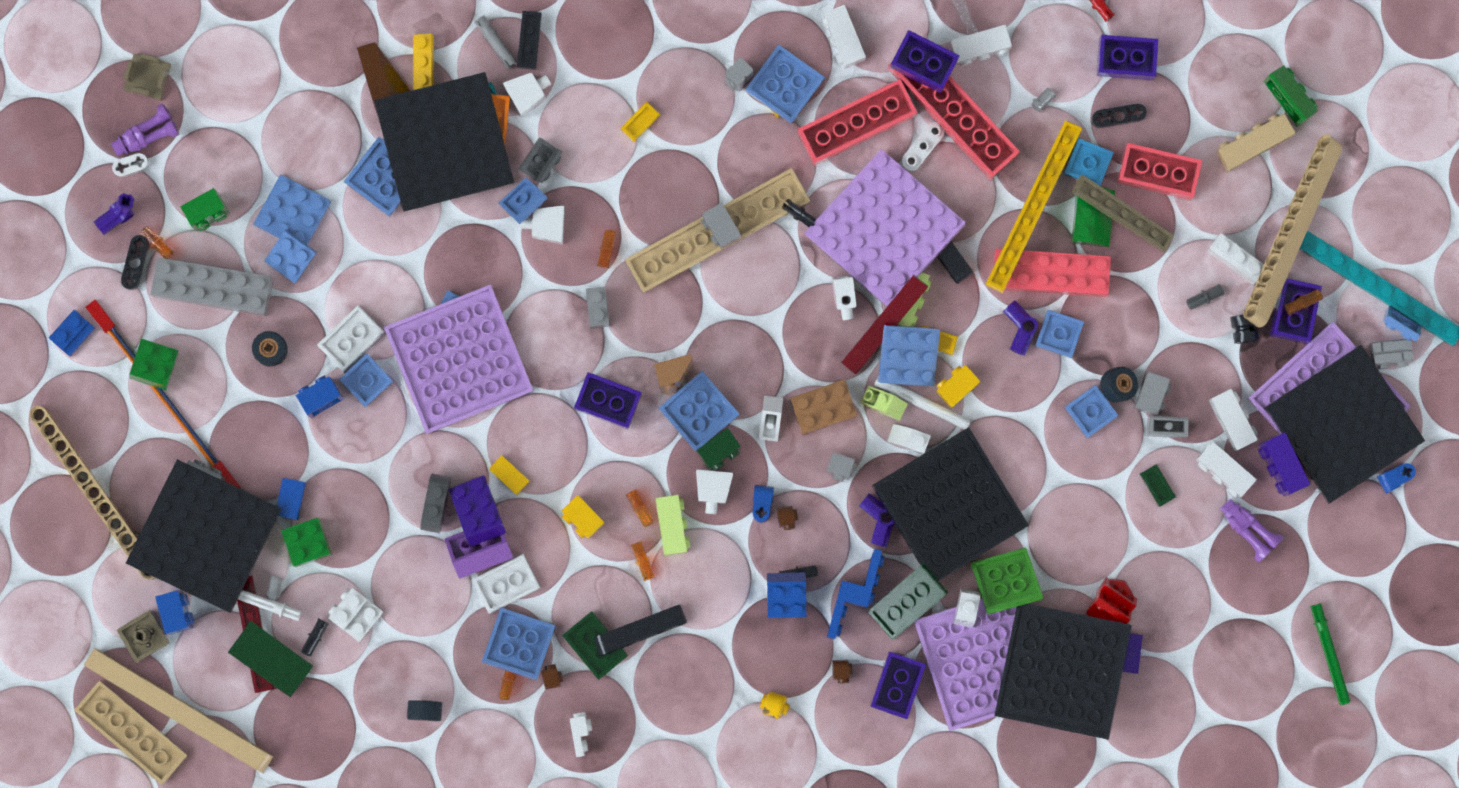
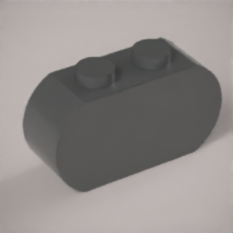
(435, 503)

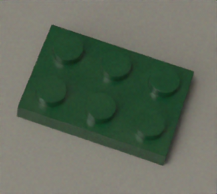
(581, 640)

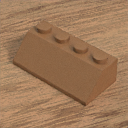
(673, 373)

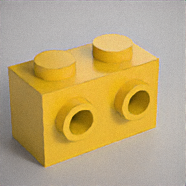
(957, 386)
(582, 517)

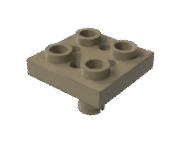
(131, 635)

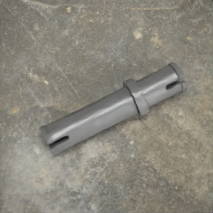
(491, 36)

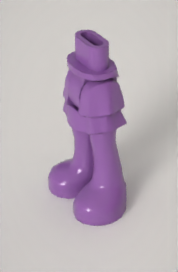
(134, 139)
(1241, 520)

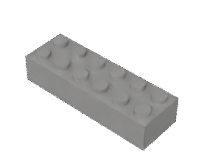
(212, 286)

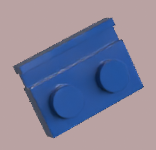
(72, 333)

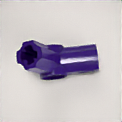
(118, 214)
(1019, 317)
(882, 530)

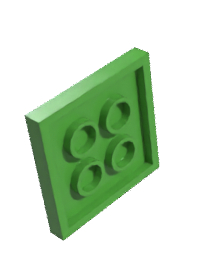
(1006, 581)

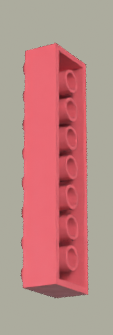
(964, 124)

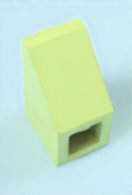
(884, 403)

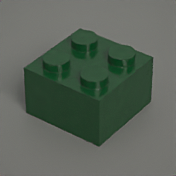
(718, 450)

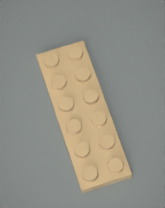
(131, 732)

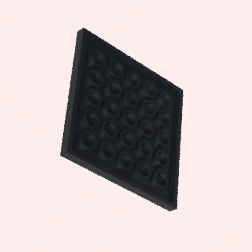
(444, 141)
(1345, 424)
(950, 505)
(203, 536)
(1063, 670)

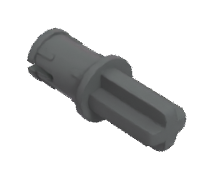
(1205, 296)

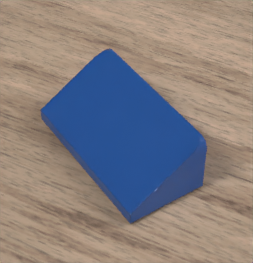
(291, 498)

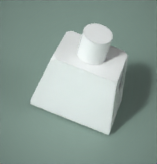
(526, 92)
(547, 224)
(844, 287)
(713, 488)
(967, 608)

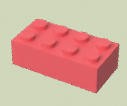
(1159, 171)

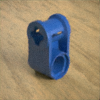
(1393, 478)
(762, 500)

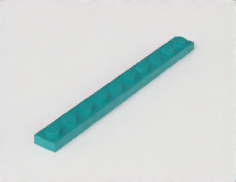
(1380, 288)

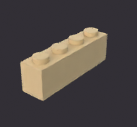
(1256, 142)

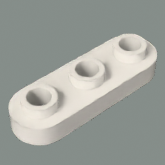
(919, 154)

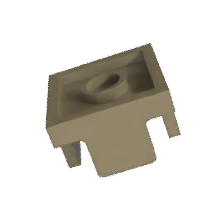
(146, 76)

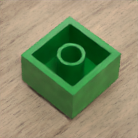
(205, 210)
(153, 364)
(306, 542)

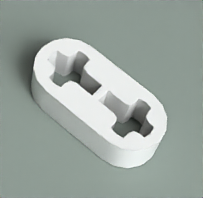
(129, 161)

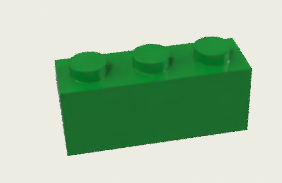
(1291, 95)
(1090, 224)

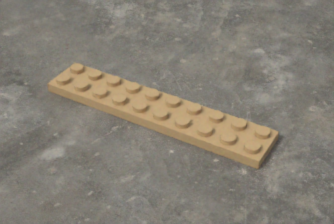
(693, 242)

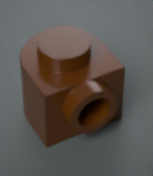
(787, 517)
(841, 670)
(551, 677)

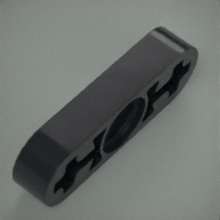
(1104, 113)
(126, 275)

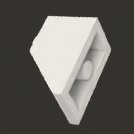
(770, 418)
(909, 438)

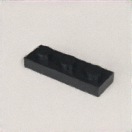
(529, 40)

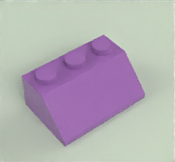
(478, 557)

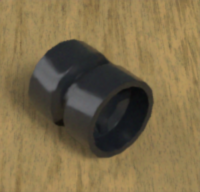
(1244, 330)

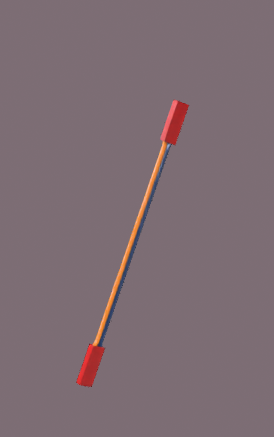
(107, 324)

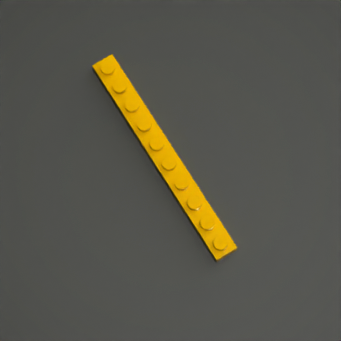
(1033, 206)

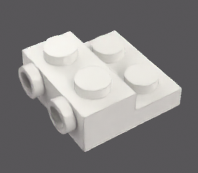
(355, 614)
(580, 727)

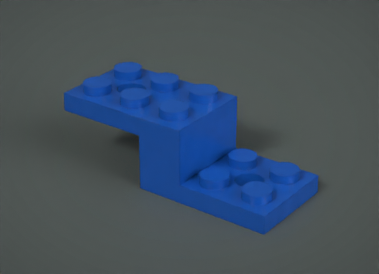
(855, 594)

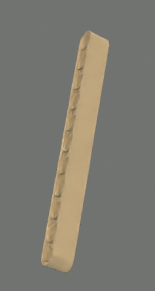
(1292, 231)
(87, 486)
(178, 710)

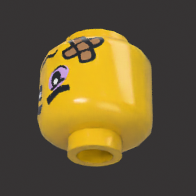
(774, 705)

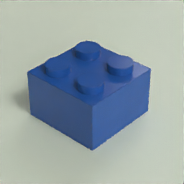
(319, 396)
(786, 595)
(175, 612)

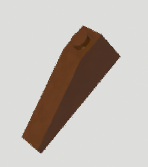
(379, 73)

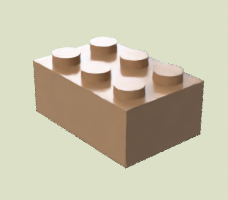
(823, 407)

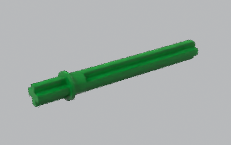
(1330, 654)

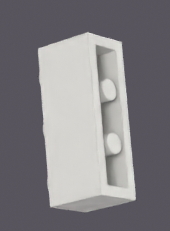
(843, 37)
(981, 45)
(1236, 258)
(1233, 419)
(1225, 470)

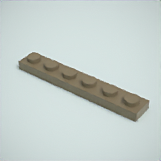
(1122, 213)

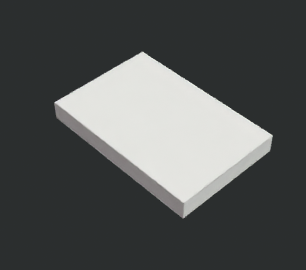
(351, 338)
(506, 583)

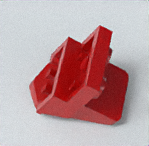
(1113, 601)

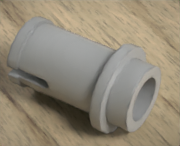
(1039, 103)
(274, 588)

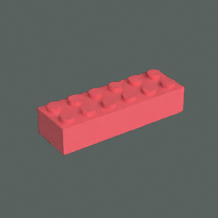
(857, 122)
(1060, 273)

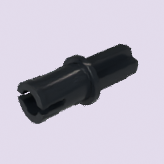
(799, 213)
(810, 571)
(314, 637)

